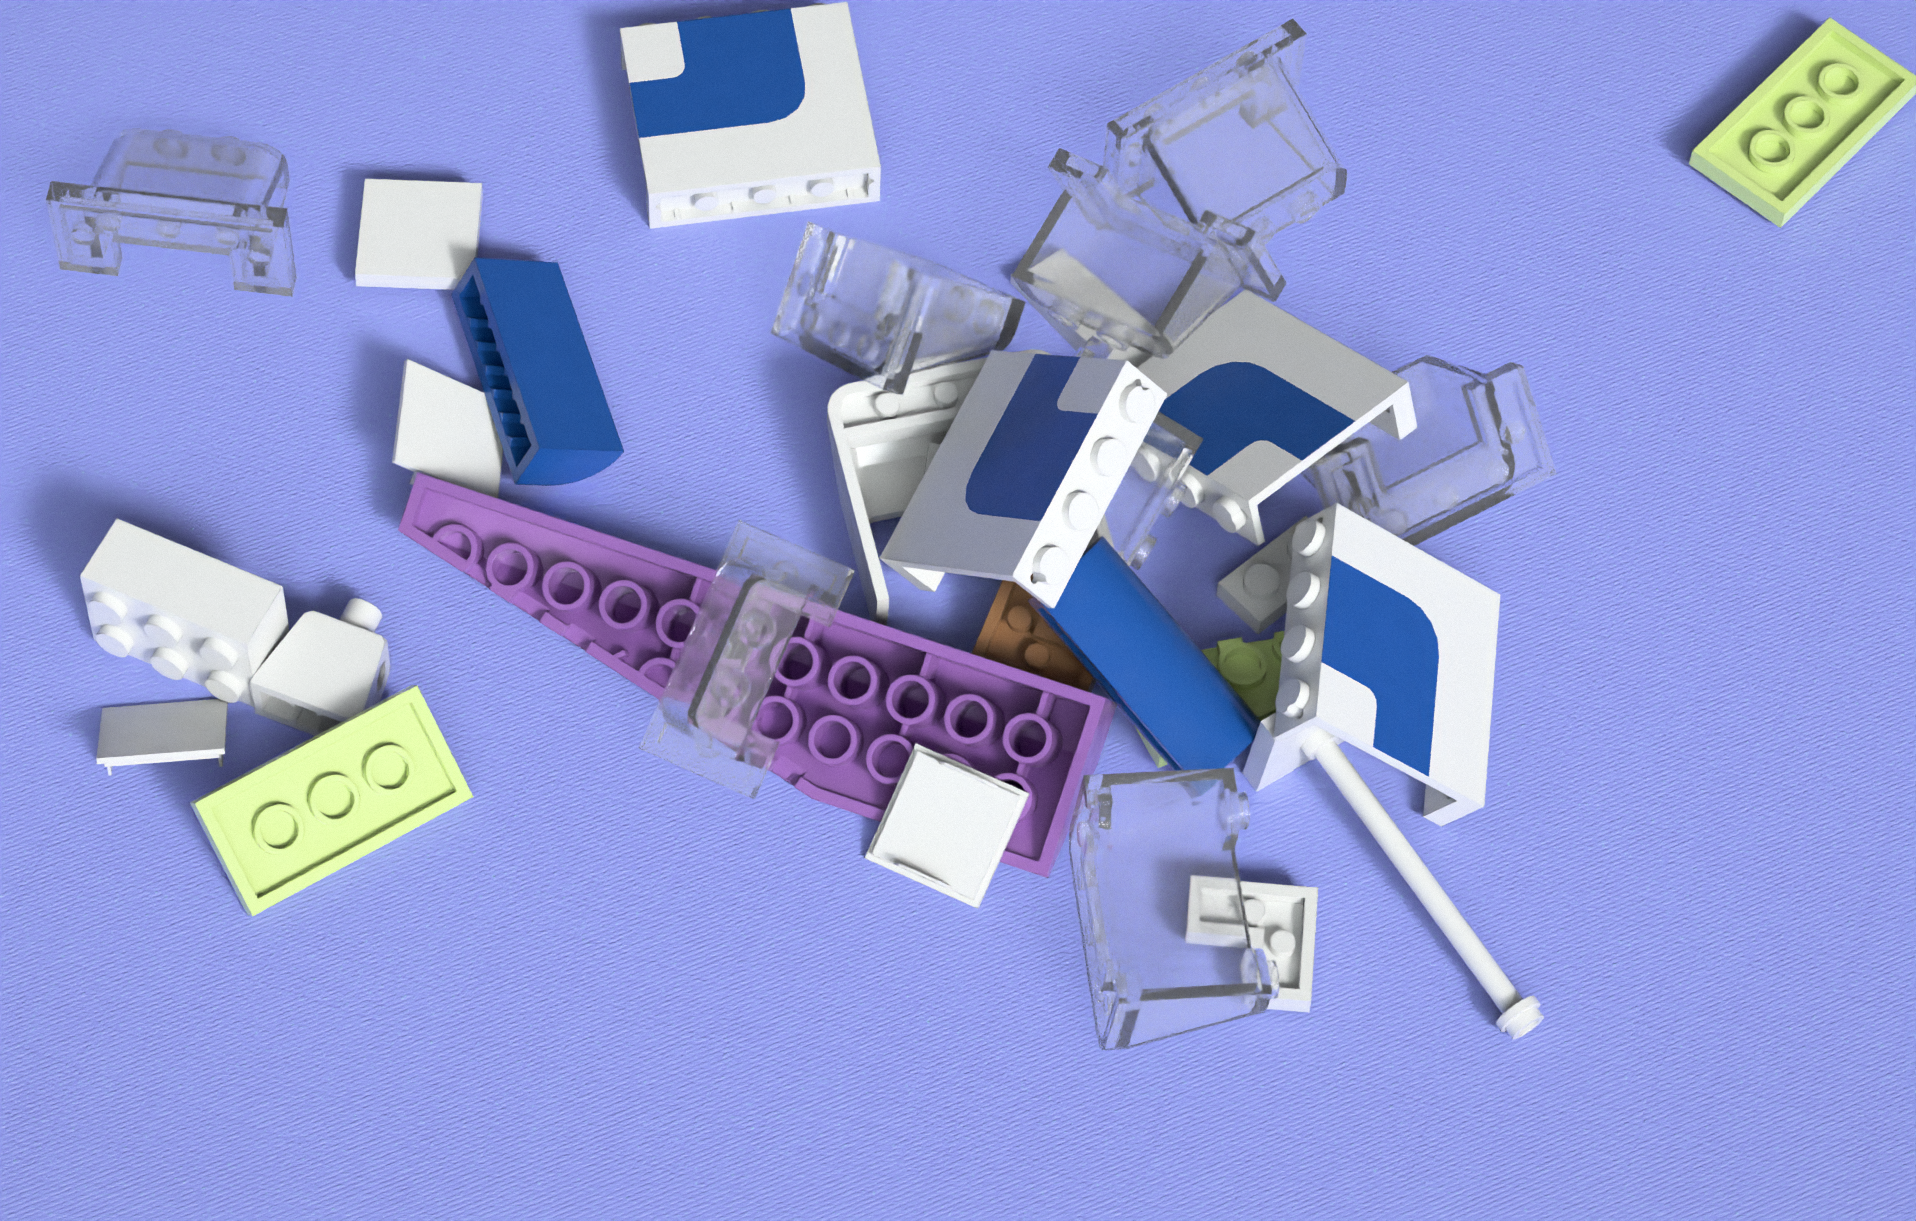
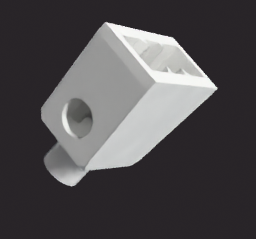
(324, 670)

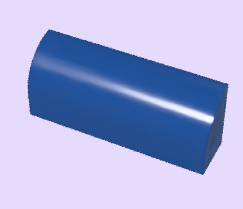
(536, 371)
(1149, 664)

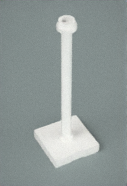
(1275, 759)

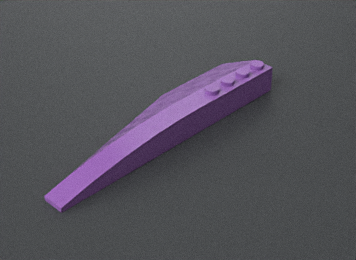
(843, 695)

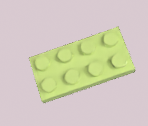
(1804, 122)
(331, 800)

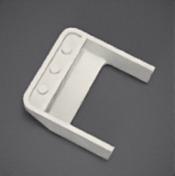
(882, 452)

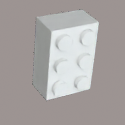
(182, 611)

